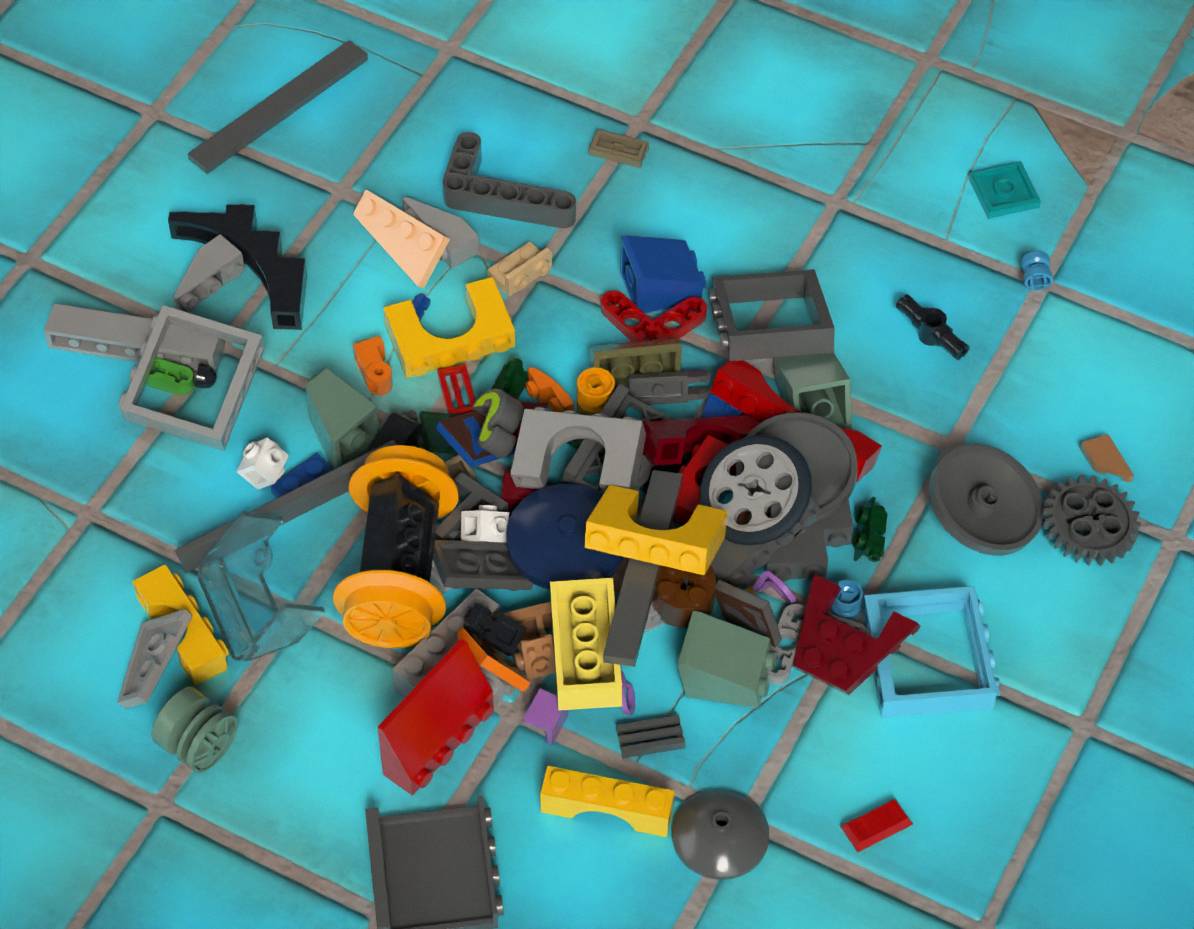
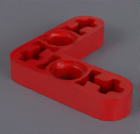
(653, 329)

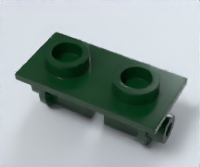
(512, 378)
(870, 520)

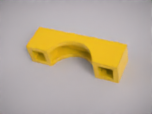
(199, 652)
(574, 792)

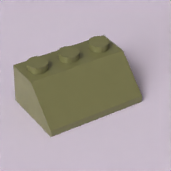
(636, 358)

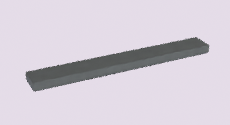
(277, 107)
(287, 506)
(640, 576)

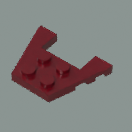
(838, 651)

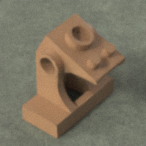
(536, 649)

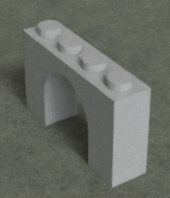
(546, 431)

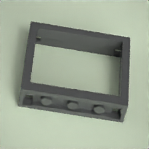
(772, 341)

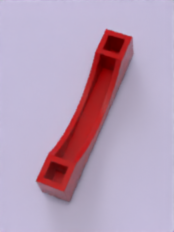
(748, 392)

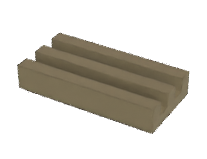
(618, 151)

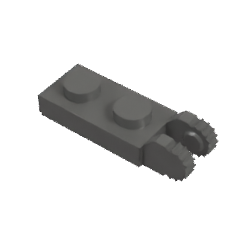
(668, 387)

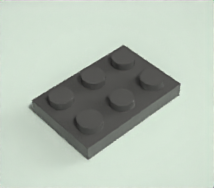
(477, 566)

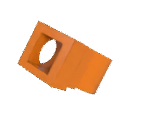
(369, 360)

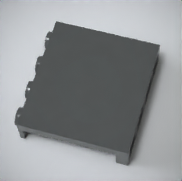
(434, 869)

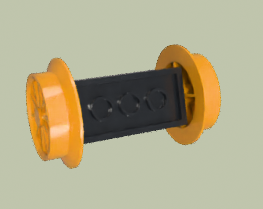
(392, 594)

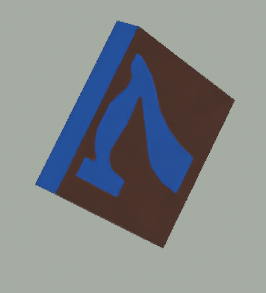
(463, 435)

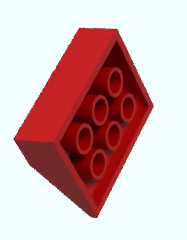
(434, 719)

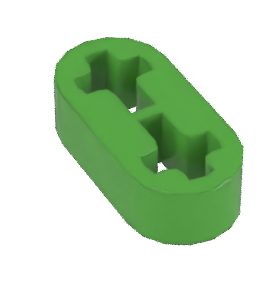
(168, 375)

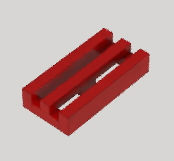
(452, 371)

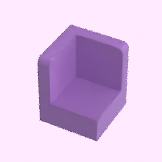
(545, 714)

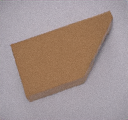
(1105, 457)

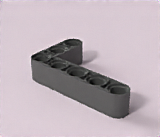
(501, 198)

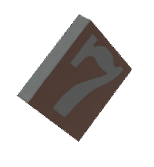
(747, 611)

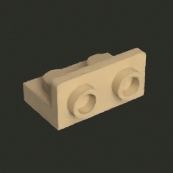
(521, 268)

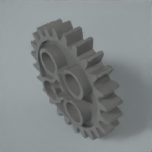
(1090, 520)

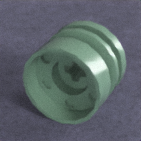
(194, 729)

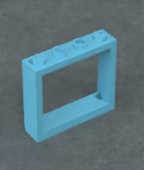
(931, 602)

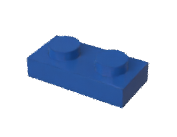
(304, 473)

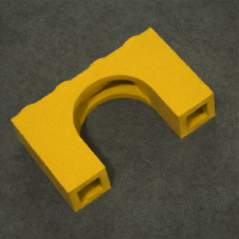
(423, 352)
(685, 548)

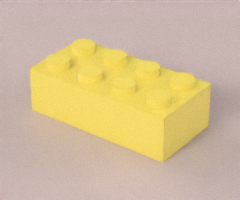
(580, 632)

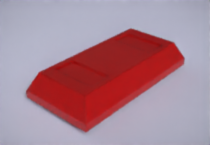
(876, 825)

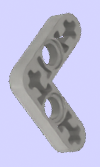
(792, 631)

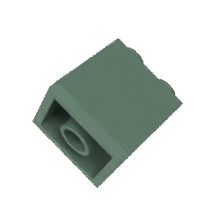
(815, 386)
(340, 418)
(725, 662)

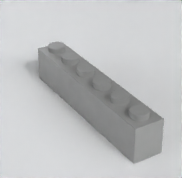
(123, 335)

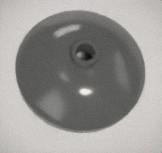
(716, 849)

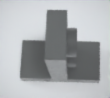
(471, 495)

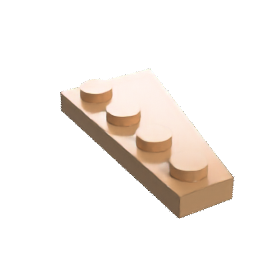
(404, 237)

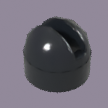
(205, 377)

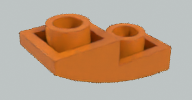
(547, 391)

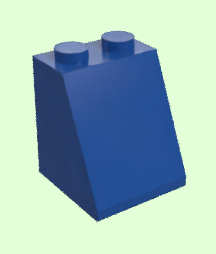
(659, 272)

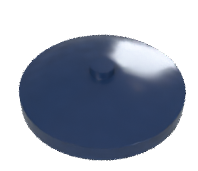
(549, 536)

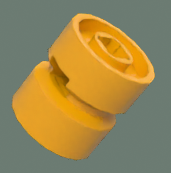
(594, 390)

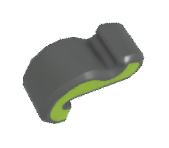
(502, 419)

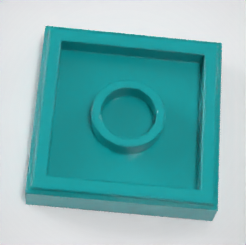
(1004, 190)

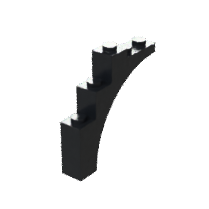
(261, 251)

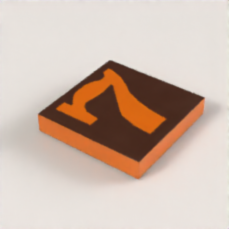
(494, 660)

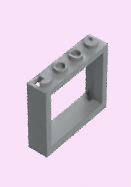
(230, 409)

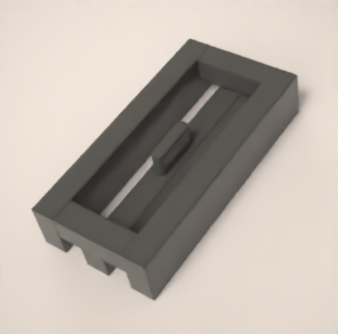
(649, 731)

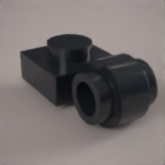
(501, 633)

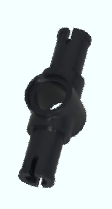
(932, 327)

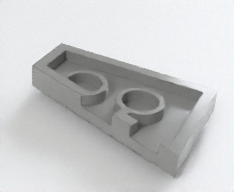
(150, 656)

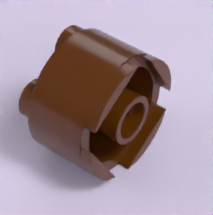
(681, 593)

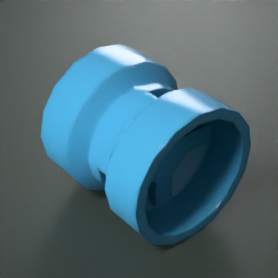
(1037, 271)
(848, 601)

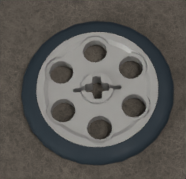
(793, 501)

